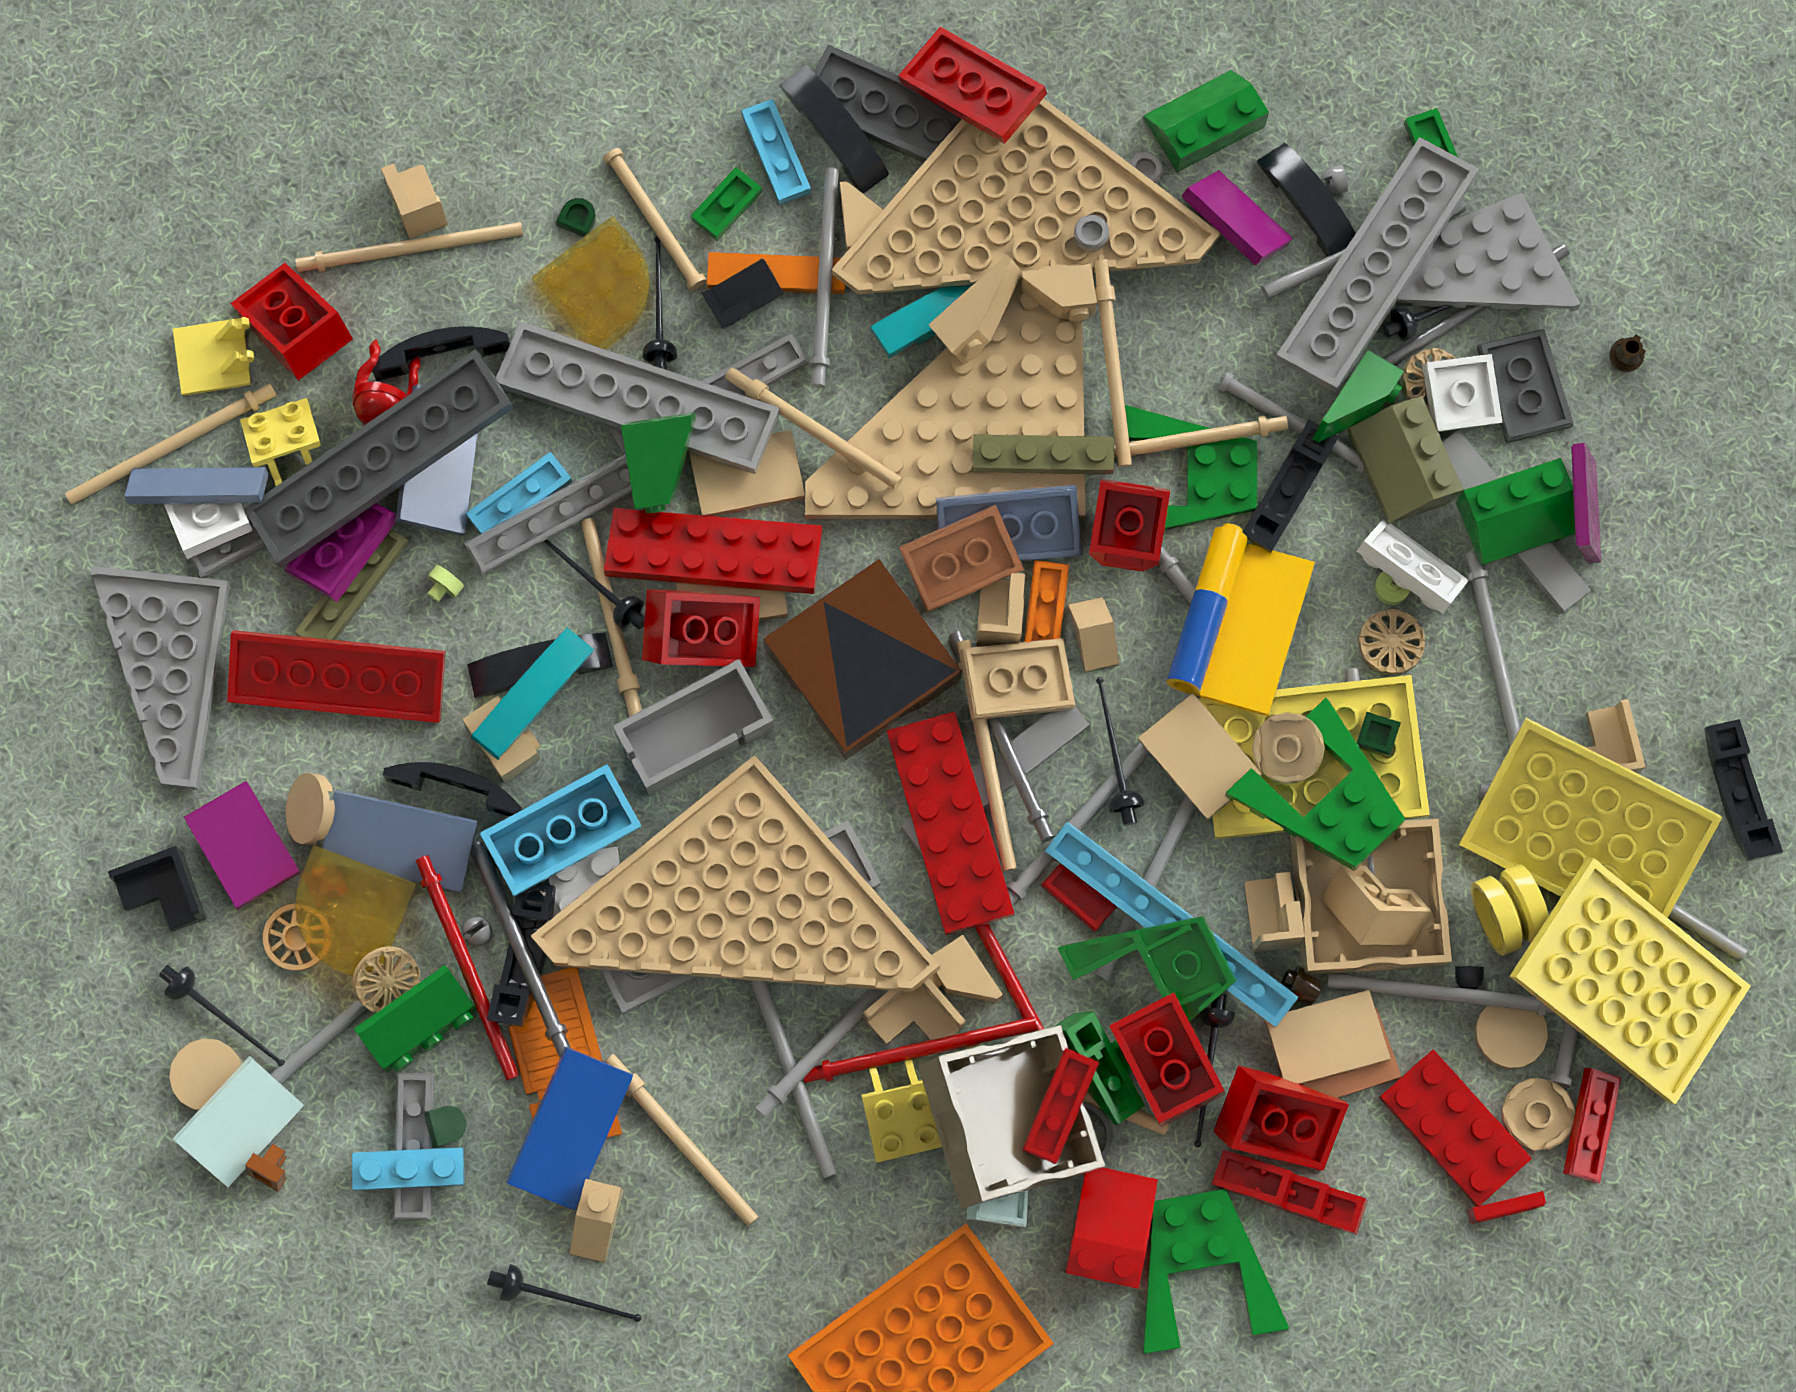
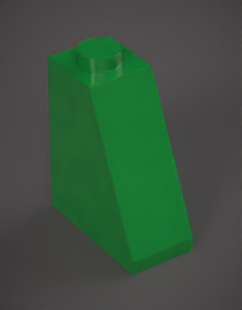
(656, 458)

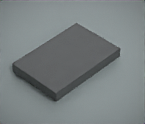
(1527, 386)

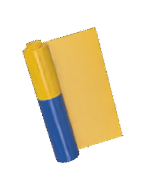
(1239, 622)

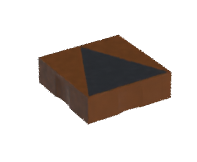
(862, 658)

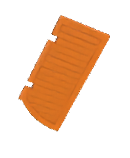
(536, 1054)

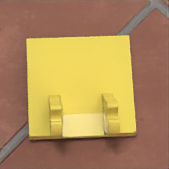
(213, 356)
(279, 434)
(900, 1118)

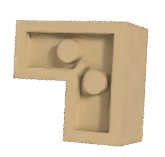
(415, 200)
(1001, 612)
(1616, 736)
(1374, 912)
(1273, 914)
(923, 1006)

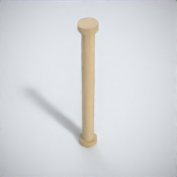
(615, 159)

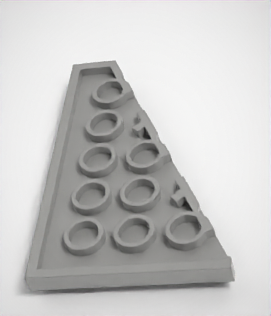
(1492, 261)
(169, 654)

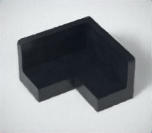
(742, 293)
(163, 878)

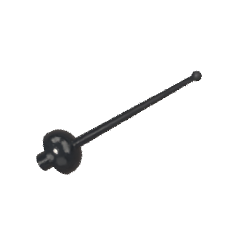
(1404, 319)
(659, 350)
(626, 610)
(1126, 800)
(182, 984)
(1216, 1018)
(513, 1284)

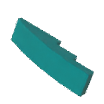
(911, 322)
(532, 693)

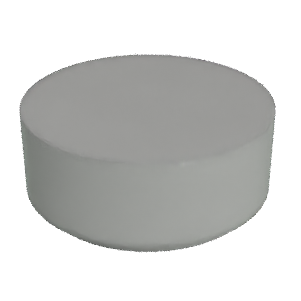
(1148, 165)
(1091, 233)

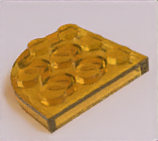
(598, 284)
(348, 908)

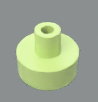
(444, 583)
(1387, 591)

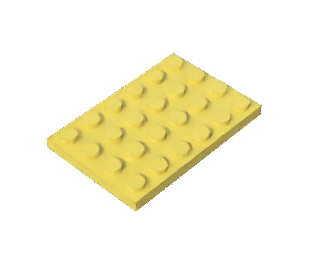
(1400, 773)
(1568, 804)
(1630, 980)

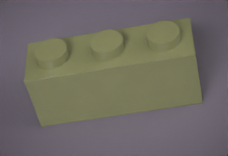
(1405, 460)

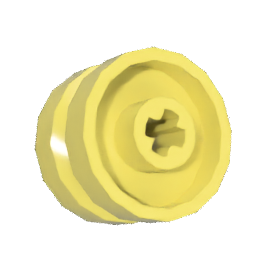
(1509, 908)

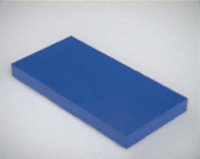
(569, 1128)

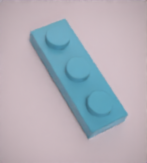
(776, 151)
(521, 492)
(408, 1169)

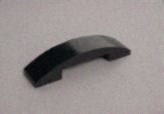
(836, 128)
(1309, 198)
(395, 360)
(1288, 488)
(503, 670)
(413, 776)
(1739, 791)
(512, 997)

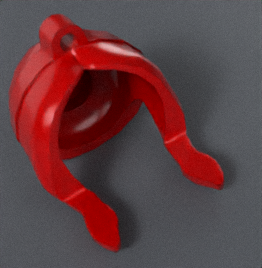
(374, 398)

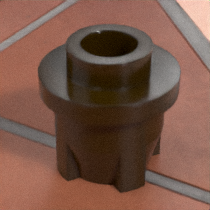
(1620, 355)
(1302, 985)

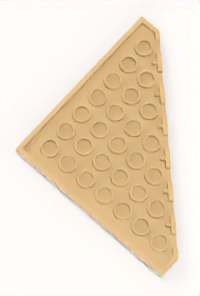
(1019, 201)
(1018, 385)
(740, 894)

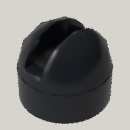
(1469, 976)

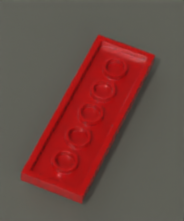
(713, 551)
(336, 676)
(950, 823)

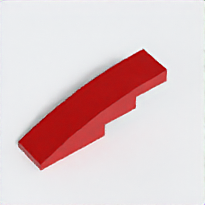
(1289, 1192)

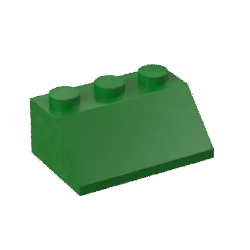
(1207, 119)
(1519, 511)
(416, 1020)

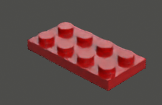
(972, 85)
(1455, 1128)

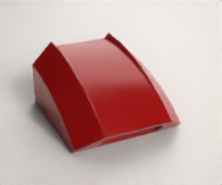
(1129, 525)

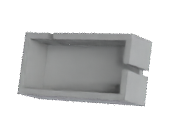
(693, 727)

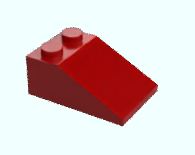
(293, 321)
(700, 628)
(1167, 1059)
(1279, 1119)
(1112, 1227)

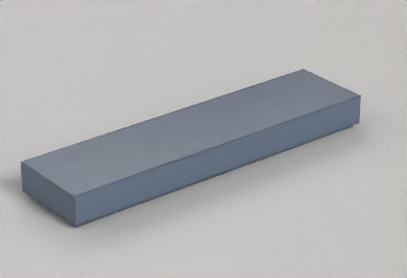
(196, 485)

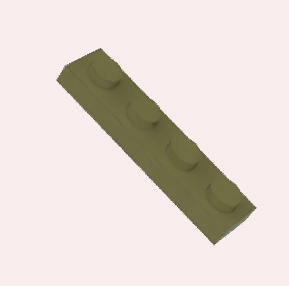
(1043, 454)
(330, 618)

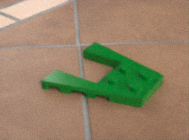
(1218, 473)
(1349, 819)
(1178, 955)
(1195, 1235)

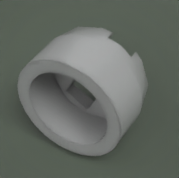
(1337, 179)
(480, 936)

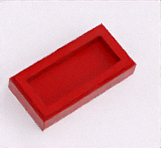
(1078, 897)
(1506, 1207)

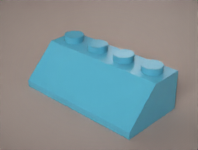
(560, 830)

